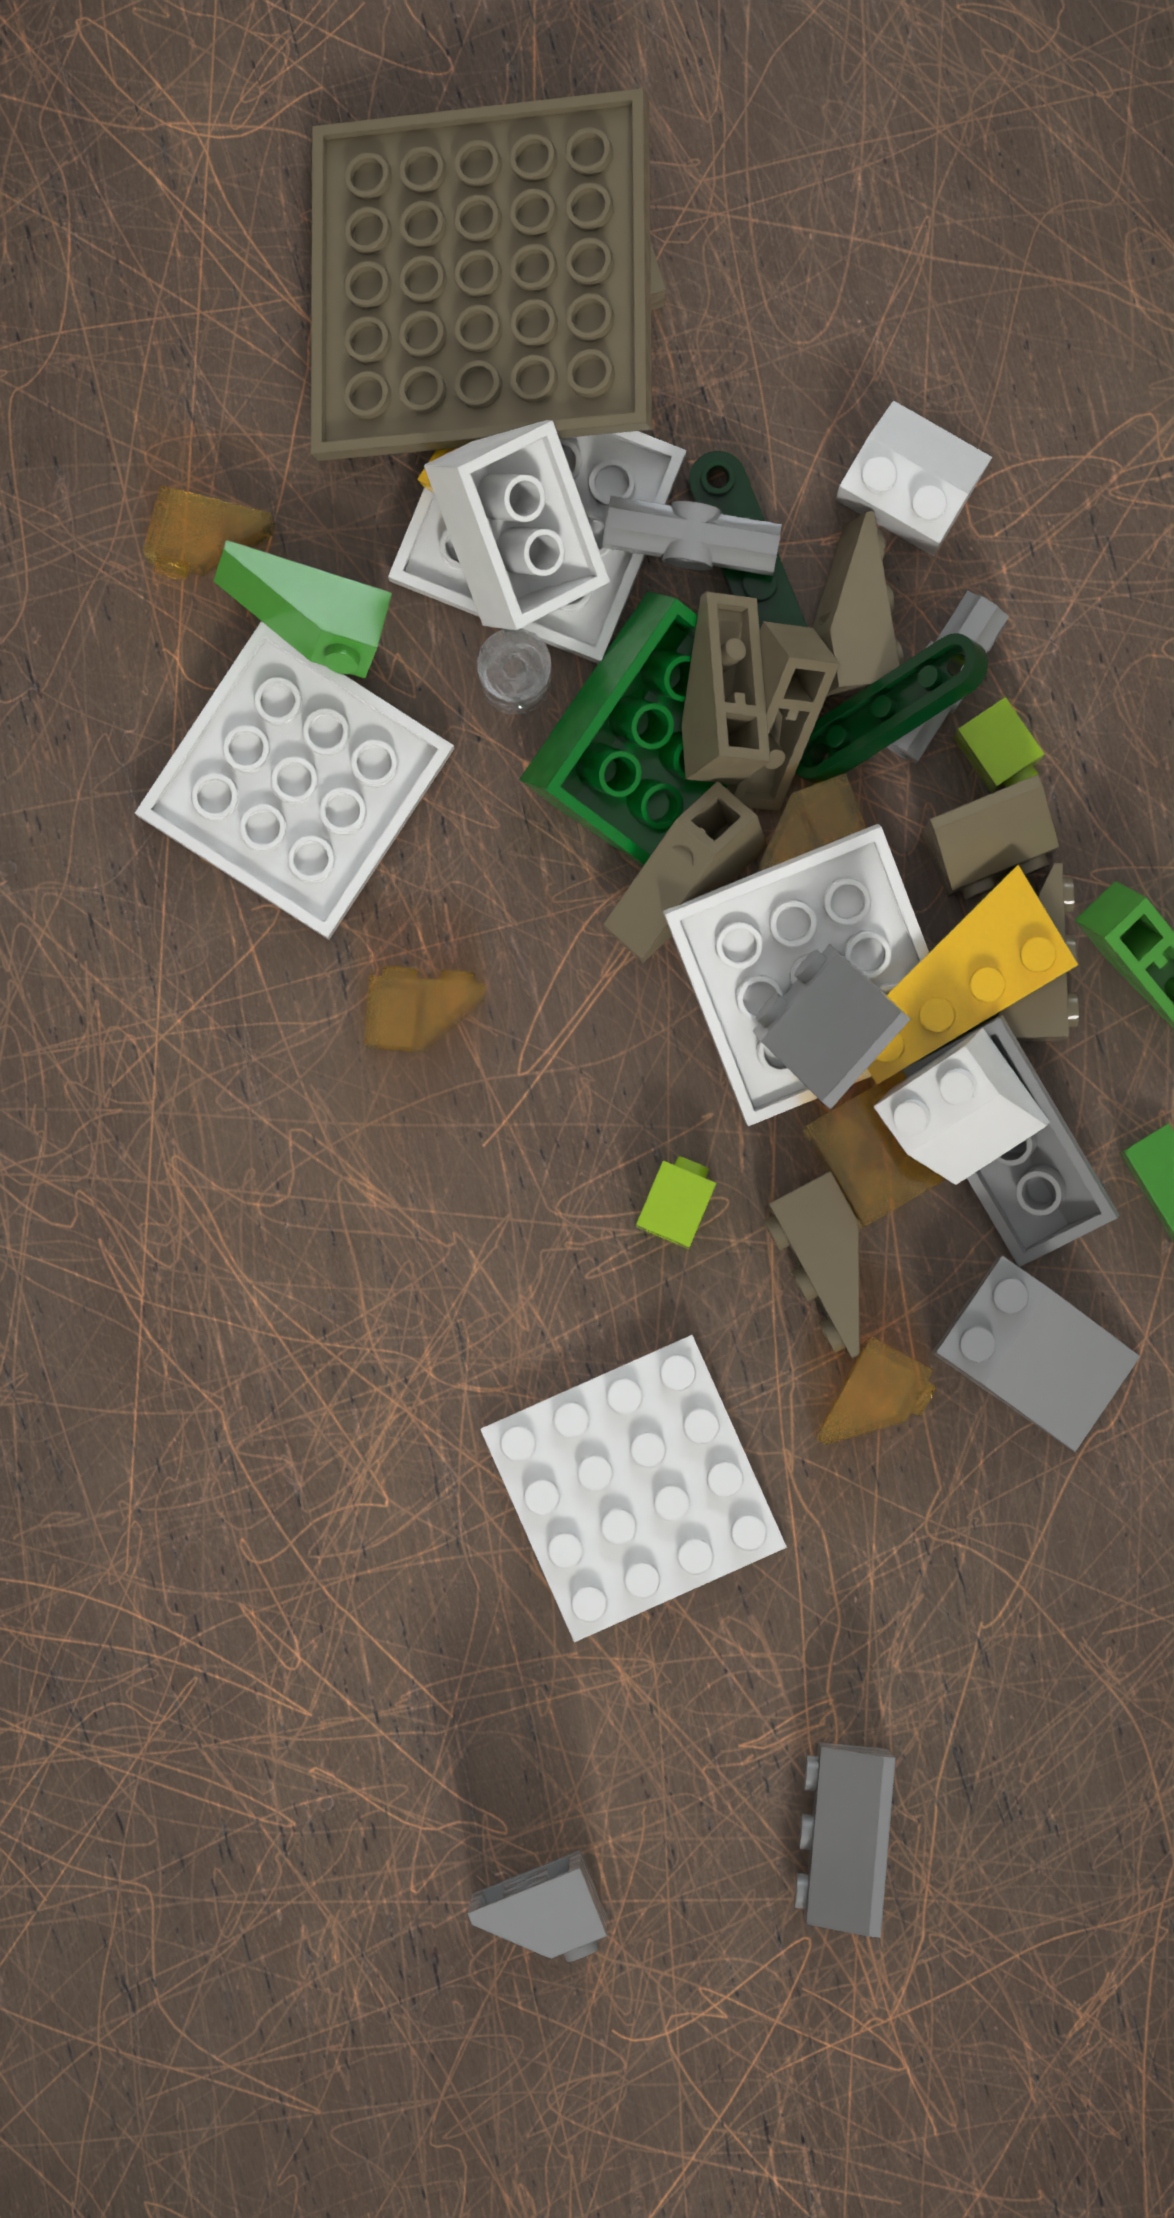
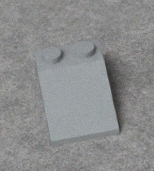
(829, 1024)
(1036, 1353)

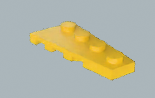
(975, 972)

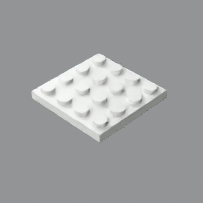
(602, 467)
(294, 781)
(756, 932)
(633, 1488)

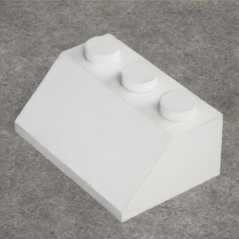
(517, 525)

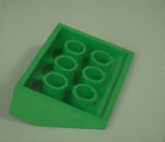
(620, 742)

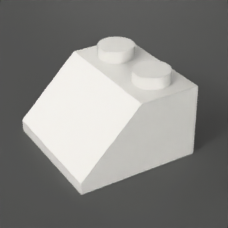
(912, 477)
(961, 1109)

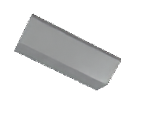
(1043, 1187)

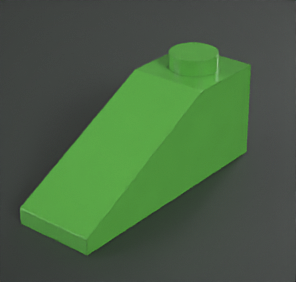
(311, 609)
(1134, 943)

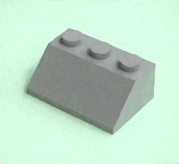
(846, 1838)
(545, 1909)

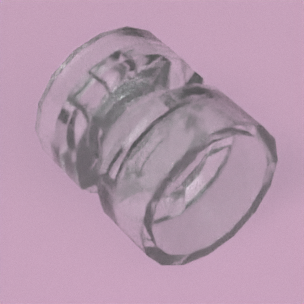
(514, 671)

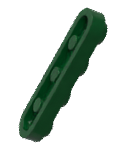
(773, 593)
(893, 706)

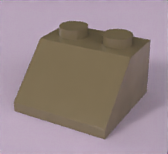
(992, 838)

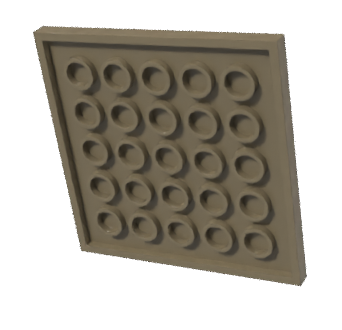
(481, 275)

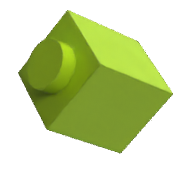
(999, 746)
(677, 1201)

